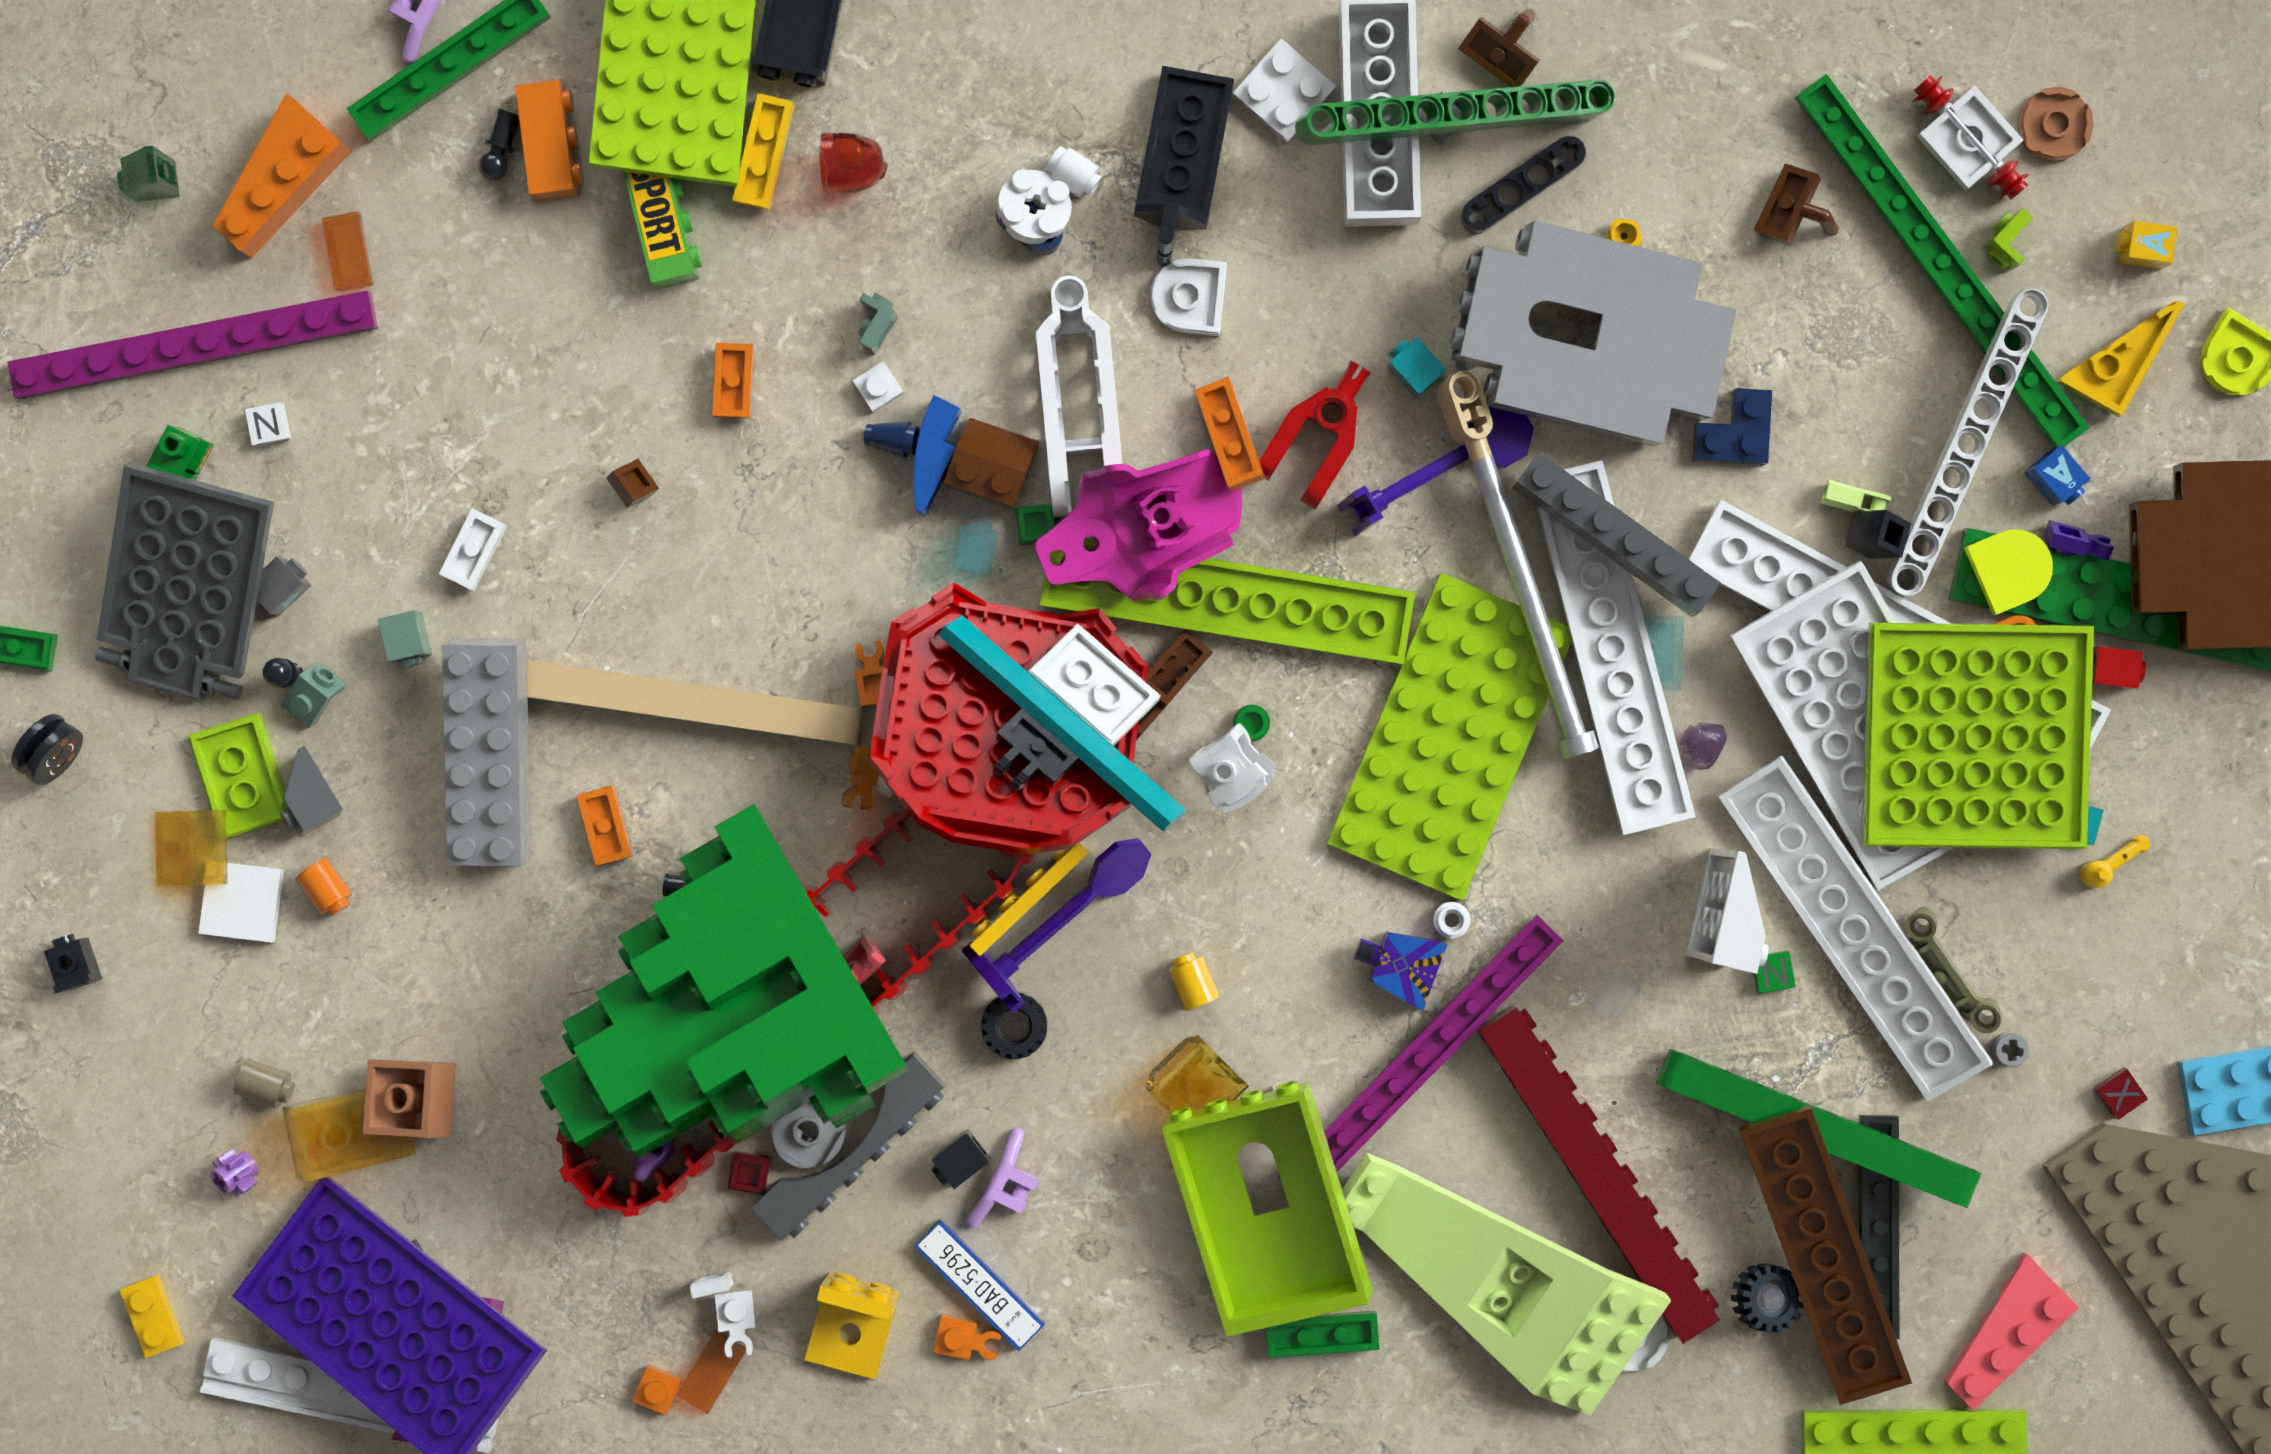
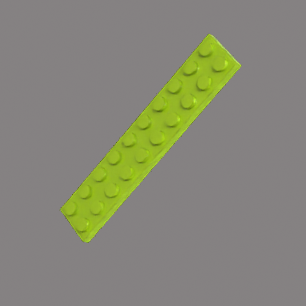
(1259, 607)

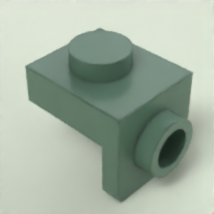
(312, 693)

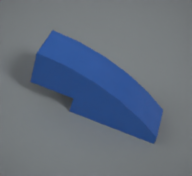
(933, 451)

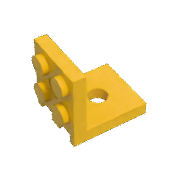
(860, 1303)

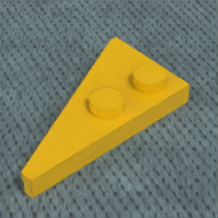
(2118, 369)

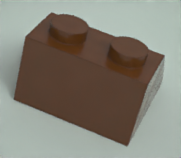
(991, 463)

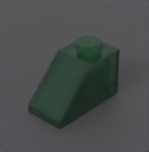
(148, 175)

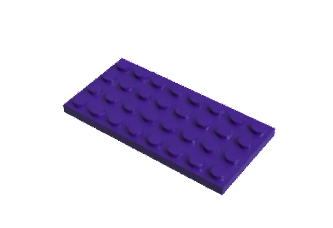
(389, 1323)

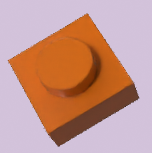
(657, 1390)

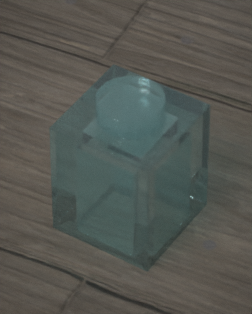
(976, 548)

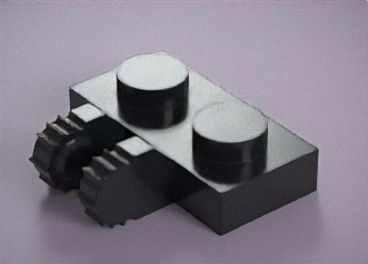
(1035, 748)

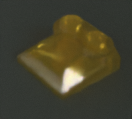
(1193, 1077)

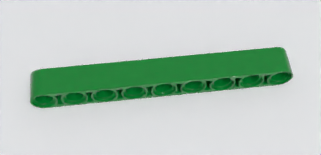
(1440, 115)
(1841, 1136)

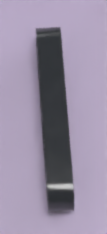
(1525, 187)

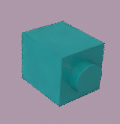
(1415, 366)

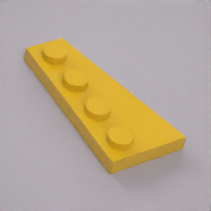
(1016, 907)

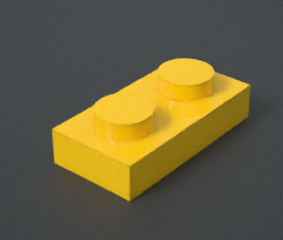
(151, 1316)

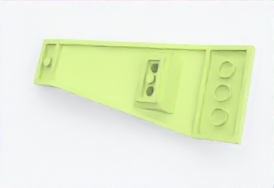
(1558, 1319)

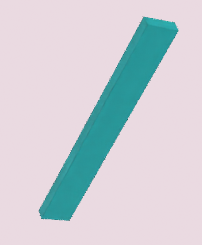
(1062, 723)

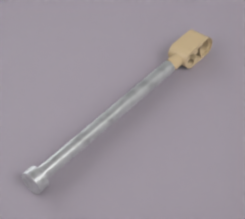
(1576, 739)

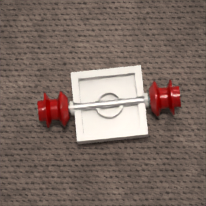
(1970, 138)

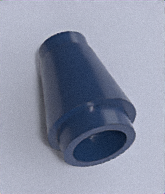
(895, 437)

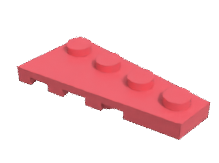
(2017, 1324)

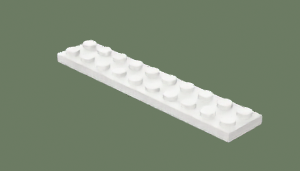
(1618, 674)
(1855, 929)

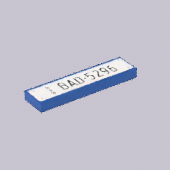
(979, 1284)

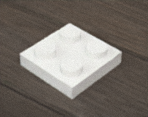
(1283, 89)

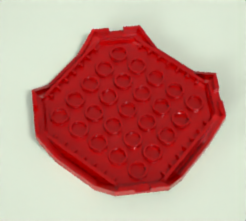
(942, 720)

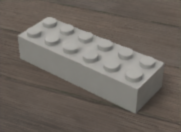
(486, 751)

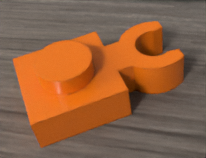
(869, 678)
(959, 1337)

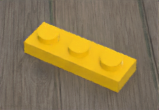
(763, 152)

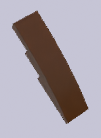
(1173, 672)

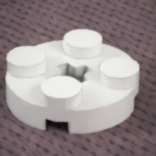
(1036, 186)

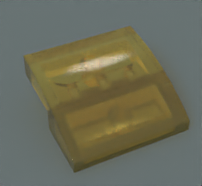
(191, 847)

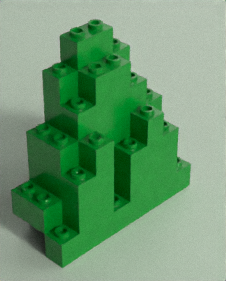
(725, 1012)

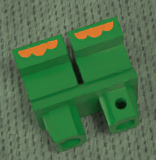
(178, 451)

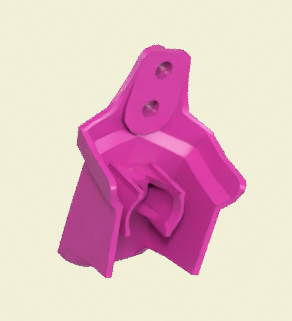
(1144, 525)

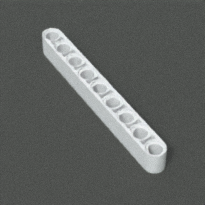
(1979, 429)

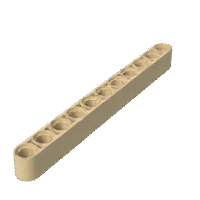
(693, 702)

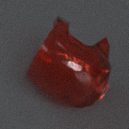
(850, 162)

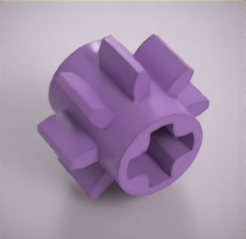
(234, 1173)

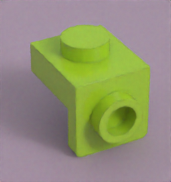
(2006, 231)

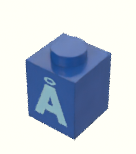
(2058, 476)

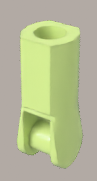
(1851, 498)

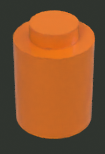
(324, 888)

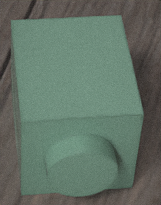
(405, 638)

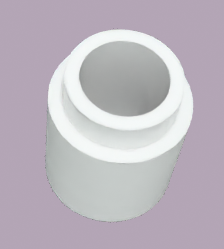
(1074, 170)

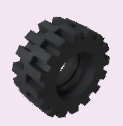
(1014, 1049)

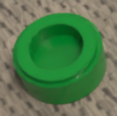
(1254, 720)

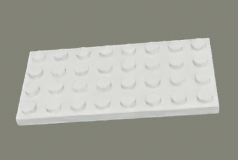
(1814, 677)

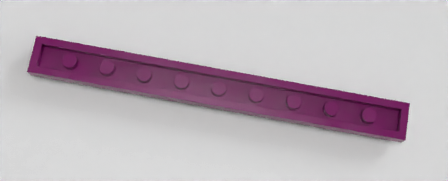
(192, 344)
(1439, 1039)

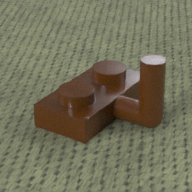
(1499, 51)
(1790, 204)

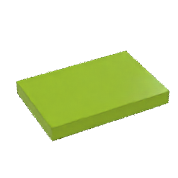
(240, 773)

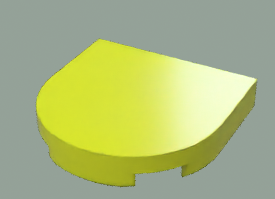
(2236, 355)
(2010, 568)

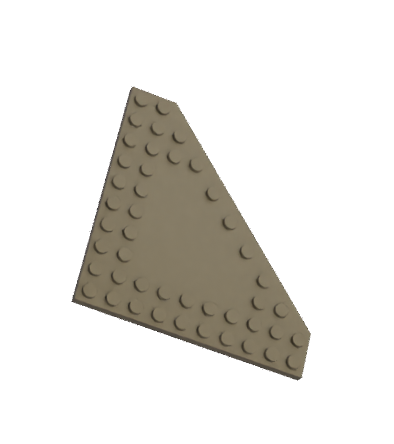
(2194, 1250)

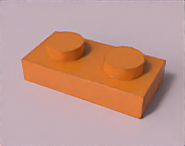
(733, 380)
(604, 825)

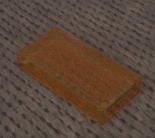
(347, 251)
(711, 1373)

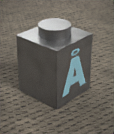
(281, 584)

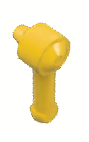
(2100, 873)

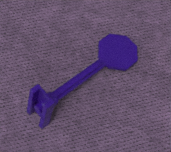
(1508, 443)
(1111, 875)

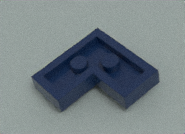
(1745, 438)

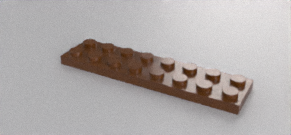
(1825, 1254)

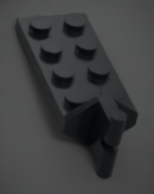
(1183, 153)

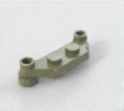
(1948, 975)

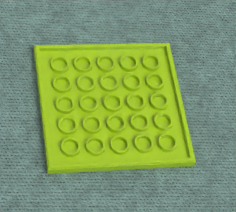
(1978, 735)

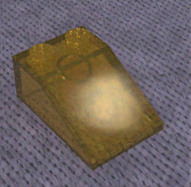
(329, 1137)

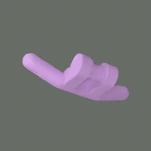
(419, 21)
(1005, 1171)

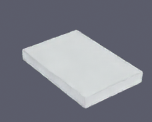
(1095, 684)

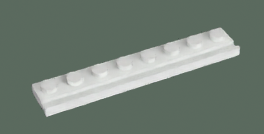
(288, 1384)

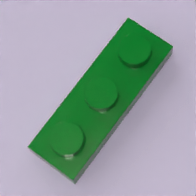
(1325, 1335)

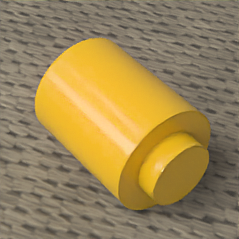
(1193, 981)

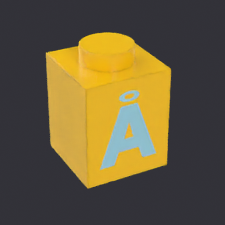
(2146, 244)

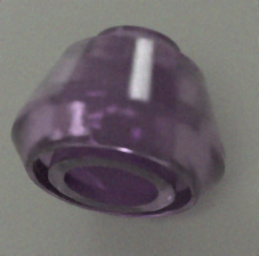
(1703, 744)

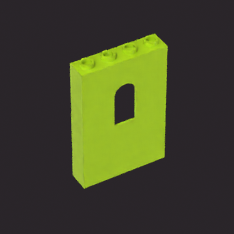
(1275, 1262)

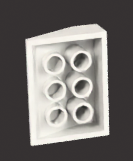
(1727, 915)

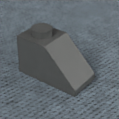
(307, 797)

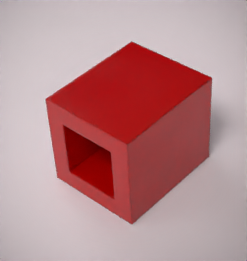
(2117, 668)

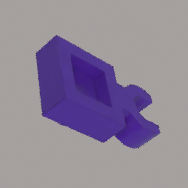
(2070, 539)

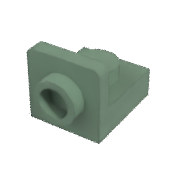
(876, 329)

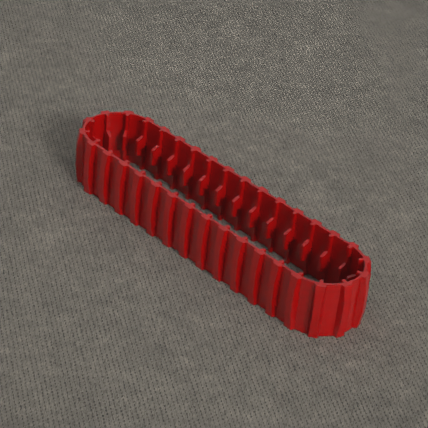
(600, 1194)

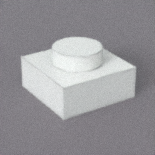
(878, 386)

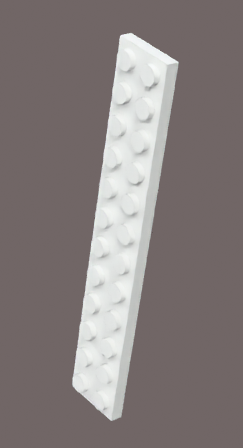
(1776, 568)

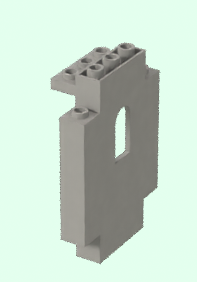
(1652, 347)

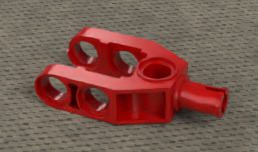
(1344, 430)

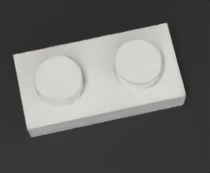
(473, 549)

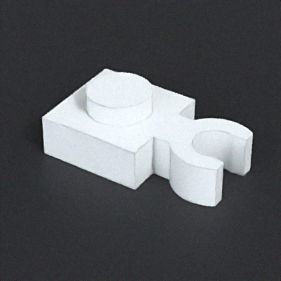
(735, 1316)

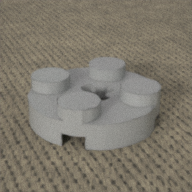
(813, 1151)

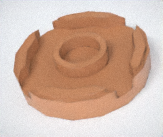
(2055, 124)

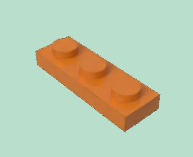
(1229, 434)

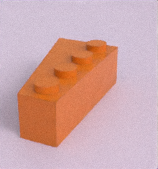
(279, 177)

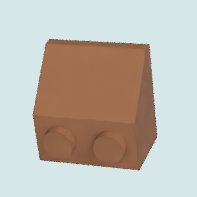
(409, 1098)

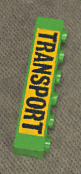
(663, 229)

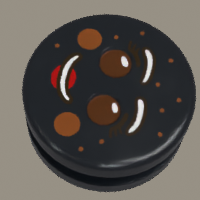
(47, 749)

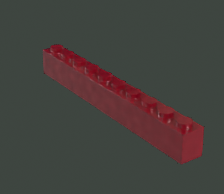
(1596, 1171)

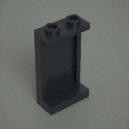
(797, 40)

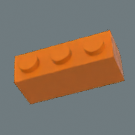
(549, 140)

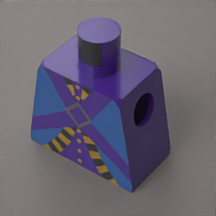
(1403, 965)

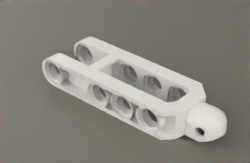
(1073, 316)

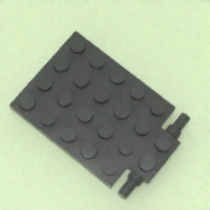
(182, 582)

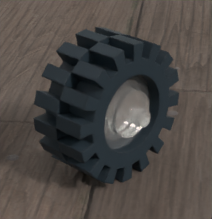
(1767, 1298)

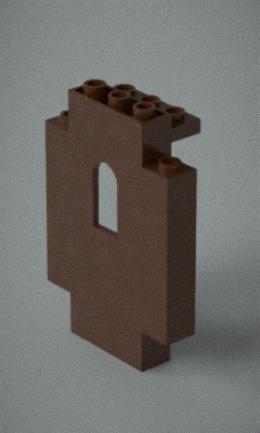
(2207, 555)

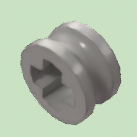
(2002, 1058)

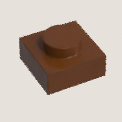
(632, 483)

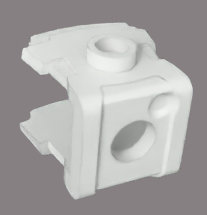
(1233, 769)

